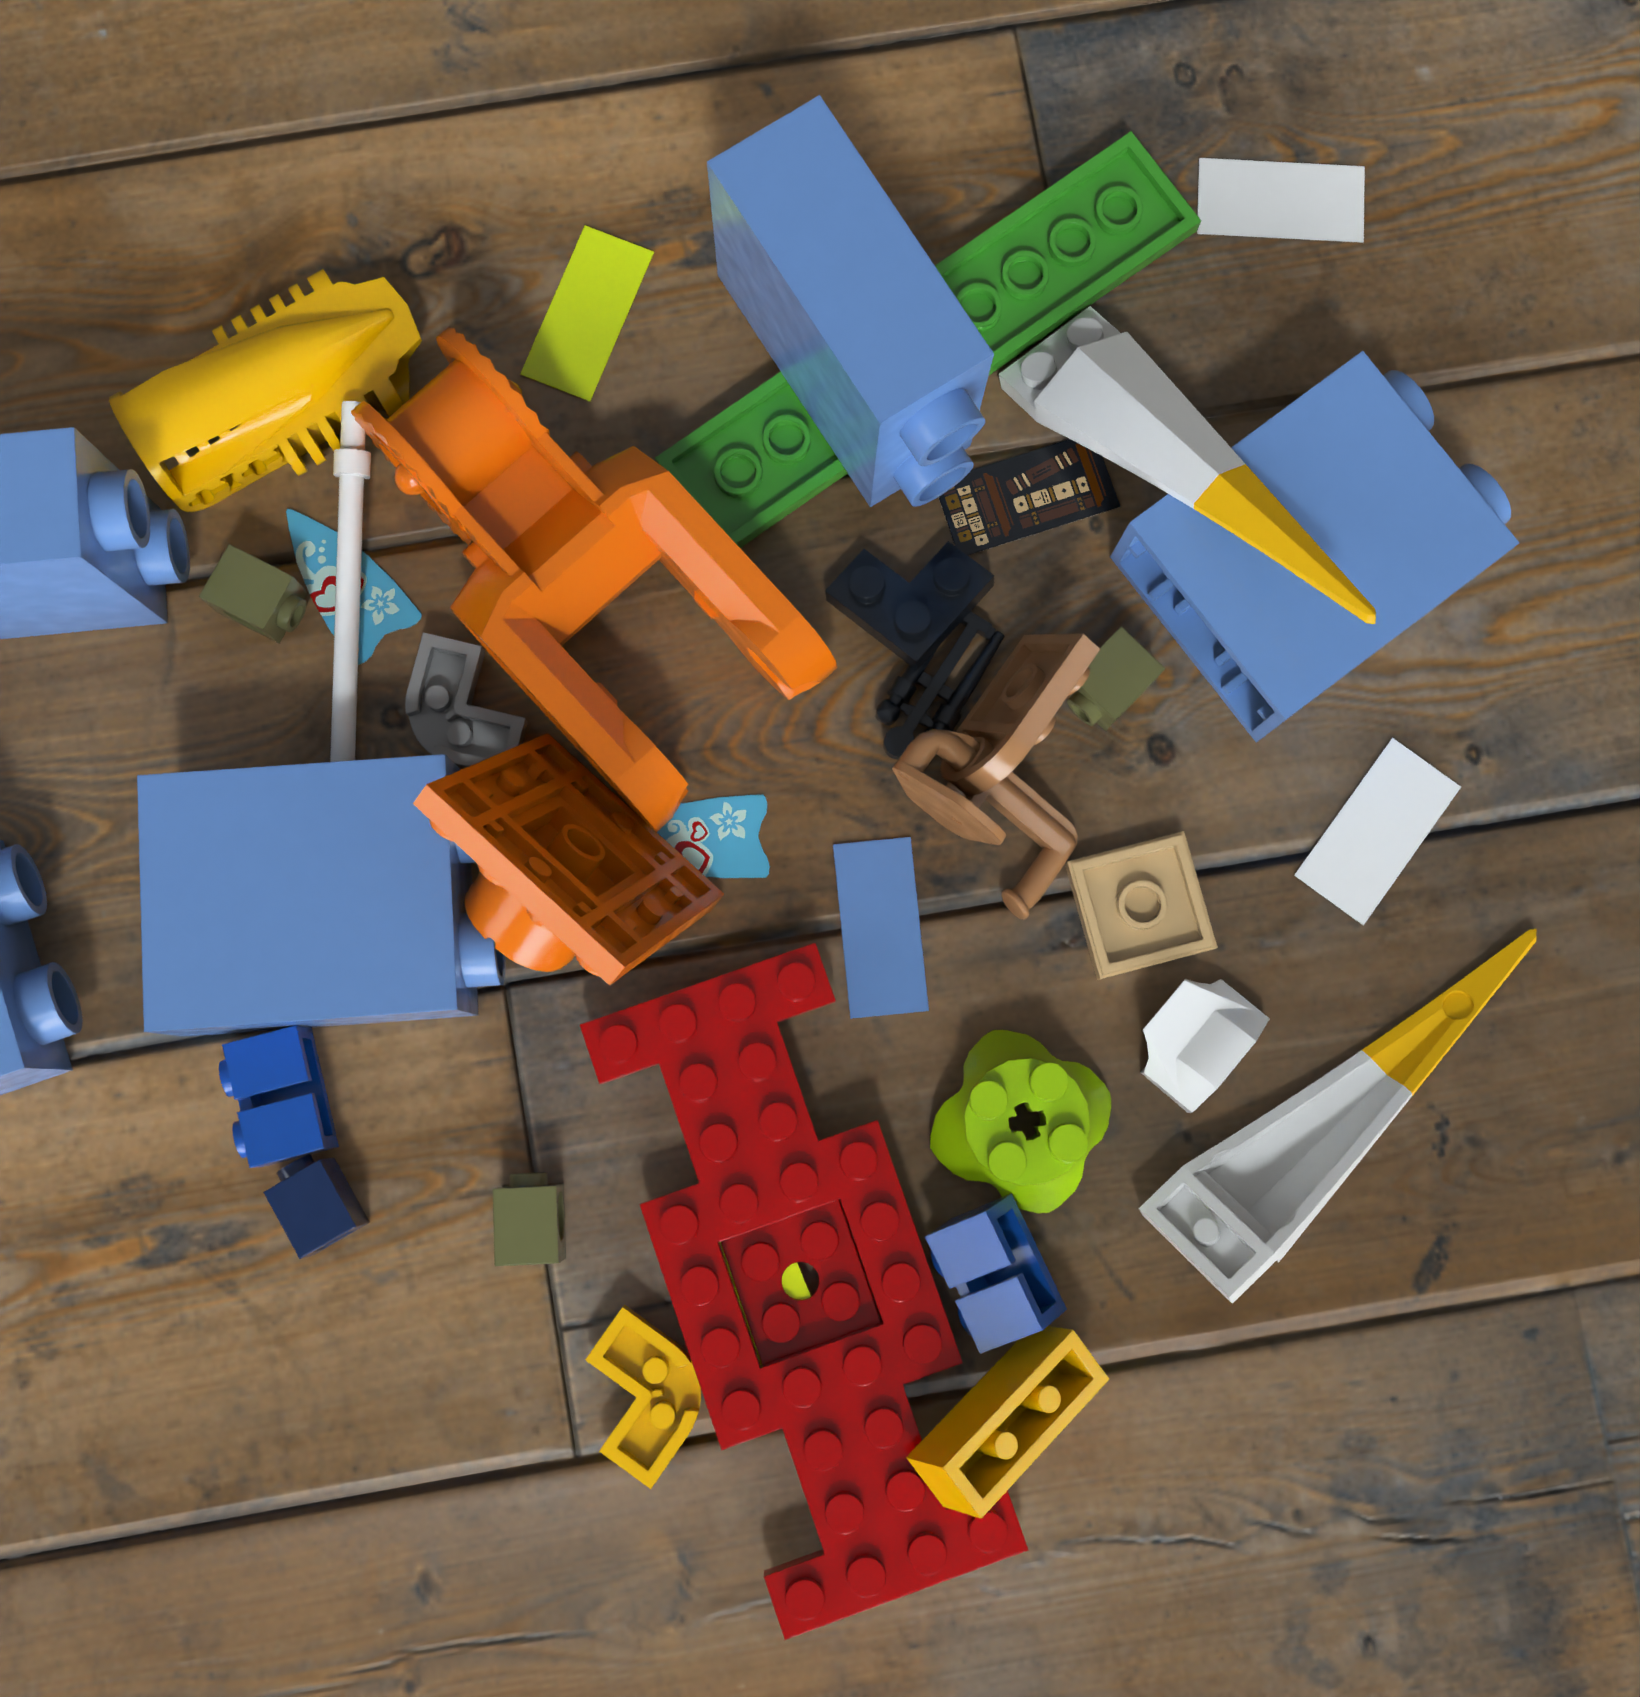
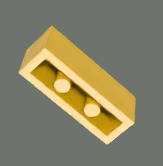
(1007, 1420)

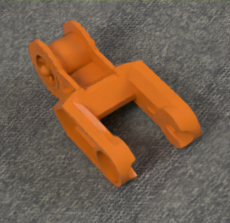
(564, 542)

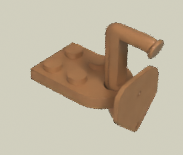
(990, 744)

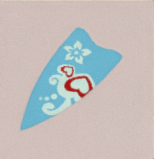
(382, 601)
(721, 836)

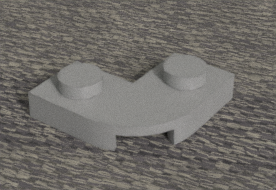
(441, 705)

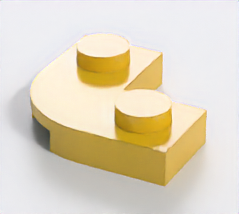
(665, 1393)

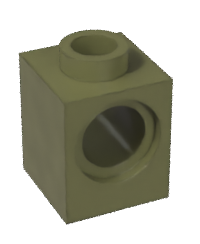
(255, 594)
(1115, 680)
(529, 1221)

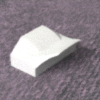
(1199, 1040)

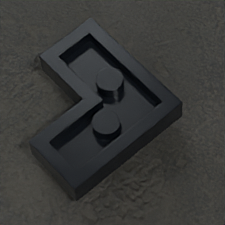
(914, 615)

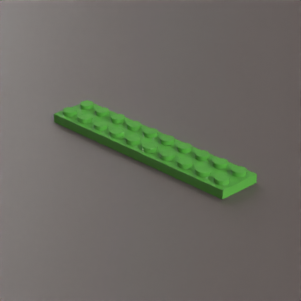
(1014, 284)

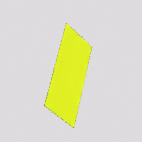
(587, 313)

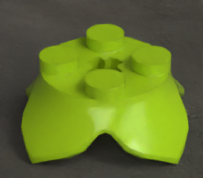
(974, 1131)

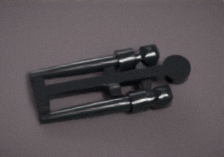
(948, 714)

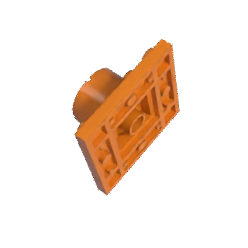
(563, 863)

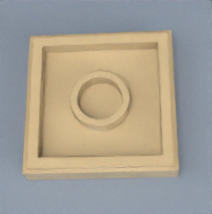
(1140, 905)

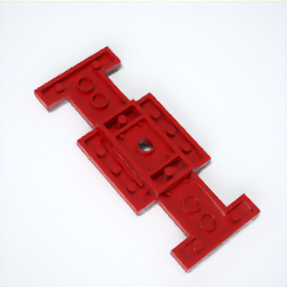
(827, 1360)

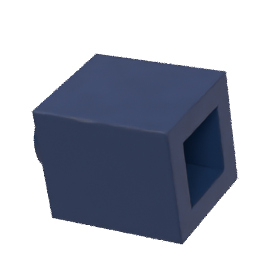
(315, 1204)

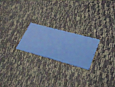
(880, 927)

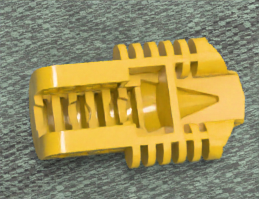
(275, 381)

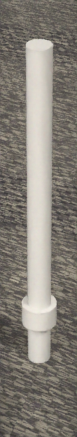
(352, 466)

